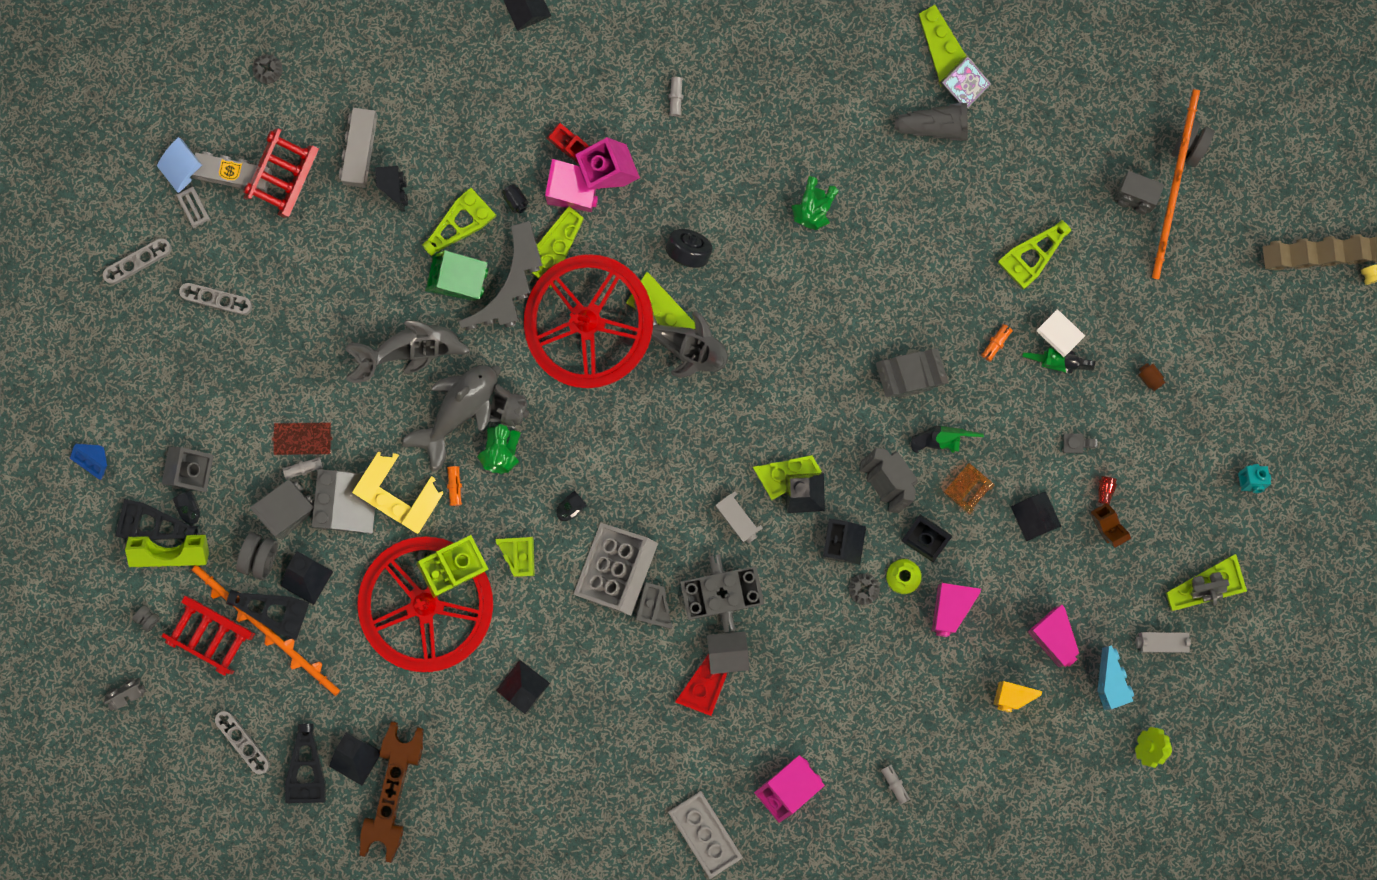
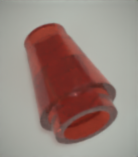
(1106, 489)

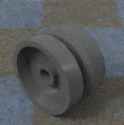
(1197, 145)
(257, 556)

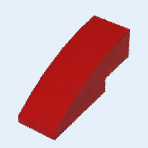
(566, 141)

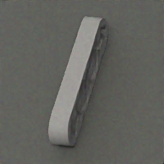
(136, 259)
(216, 298)
(240, 744)

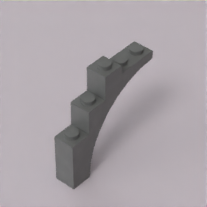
(502, 306)

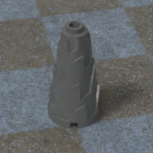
(939, 122)

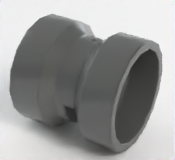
(146, 618)

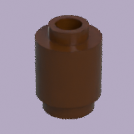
(1151, 376)

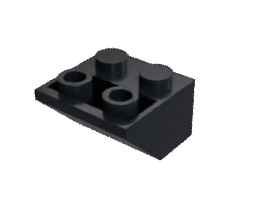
(391, 185)
(844, 541)

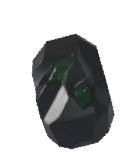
(187, 507)
(570, 507)

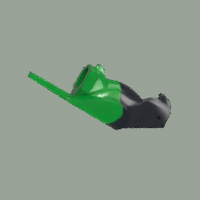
(1054, 360)
(941, 438)

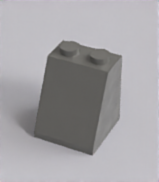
(284, 508)

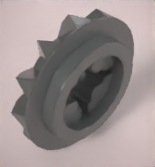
(269, 76)
(863, 598)

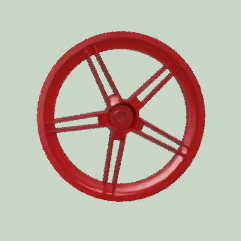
(588, 321)
(423, 606)

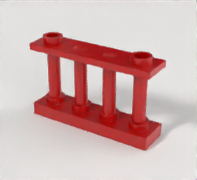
(299, 171)
(224, 626)

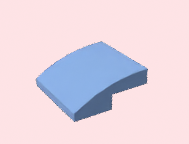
(178, 164)

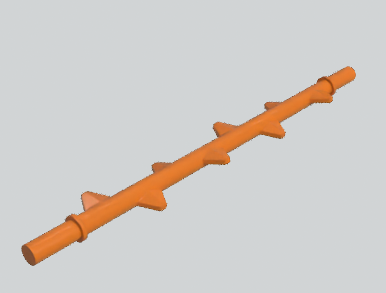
(1176, 183)
(271, 637)

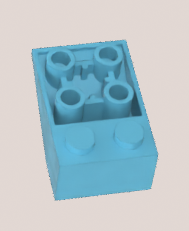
(1112, 684)

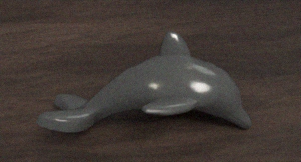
(415, 343)
(692, 346)
(465, 397)

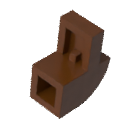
(1109, 525)

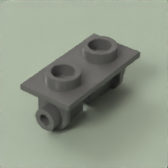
(117, 696)

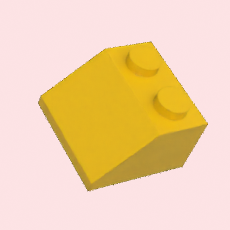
(1013, 696)

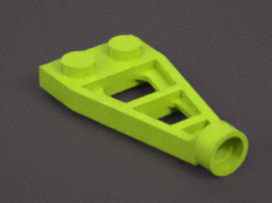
(476, 209)
(1018, 269)

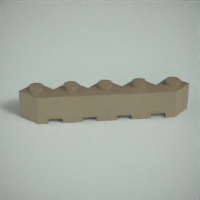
(1323, 253)

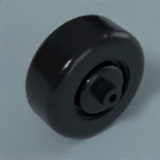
(689, 248)

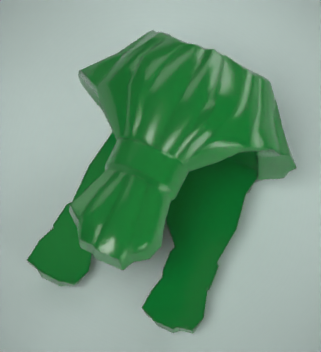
(814, 205)
(499, 455)

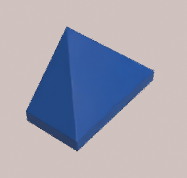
(90, 458)

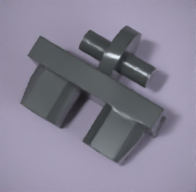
(1209, 591)

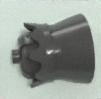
(508, 407)

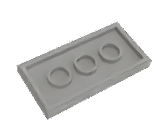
(705, 835)

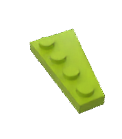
(941, 42)
(558, 240)
(664, 307)
(1181, 597)

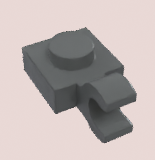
(1075, 443)

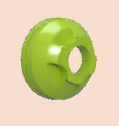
(896, 583)

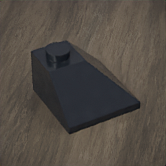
(805, 493)
(305, 577)
(522, 687)
(354, 758)

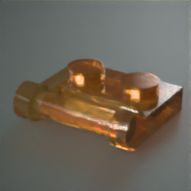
(964, 483)

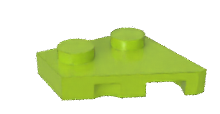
(519, 555)

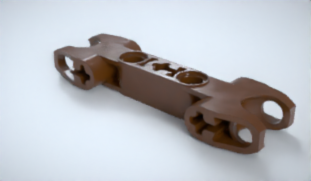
(383, 827)

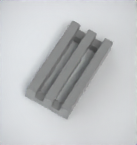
(186, 193)

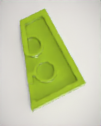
(774, 474)

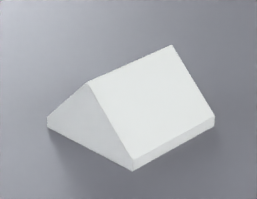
(1060, 333)

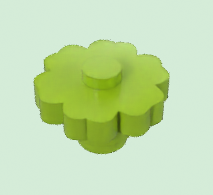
(1153, 747)

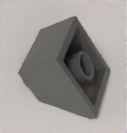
(187, 469)

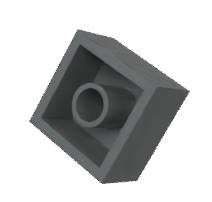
(1138, 192)

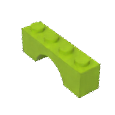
(145, 553)

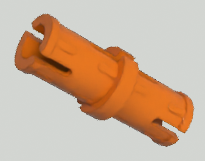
(996, 342)
(454, 485)

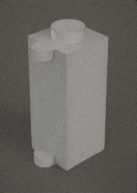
(737, 519)
(1163, 642)

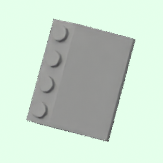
(615, 568)

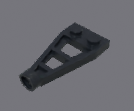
(131, 518)
(293, 617)
(305, 792)

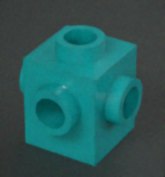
(1254, 478)

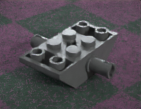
(702, 598)

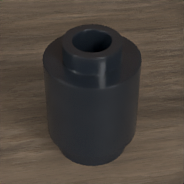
(515, 199)

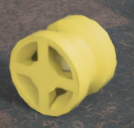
(1370, 274)

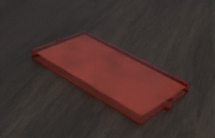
(302, 438)

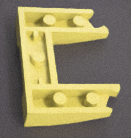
(410, 517)

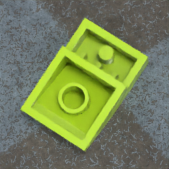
(452, 566)

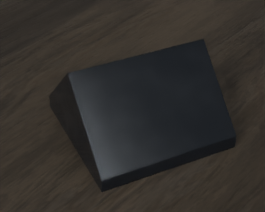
(527, 12)
(1035, 516)
(926, 538)

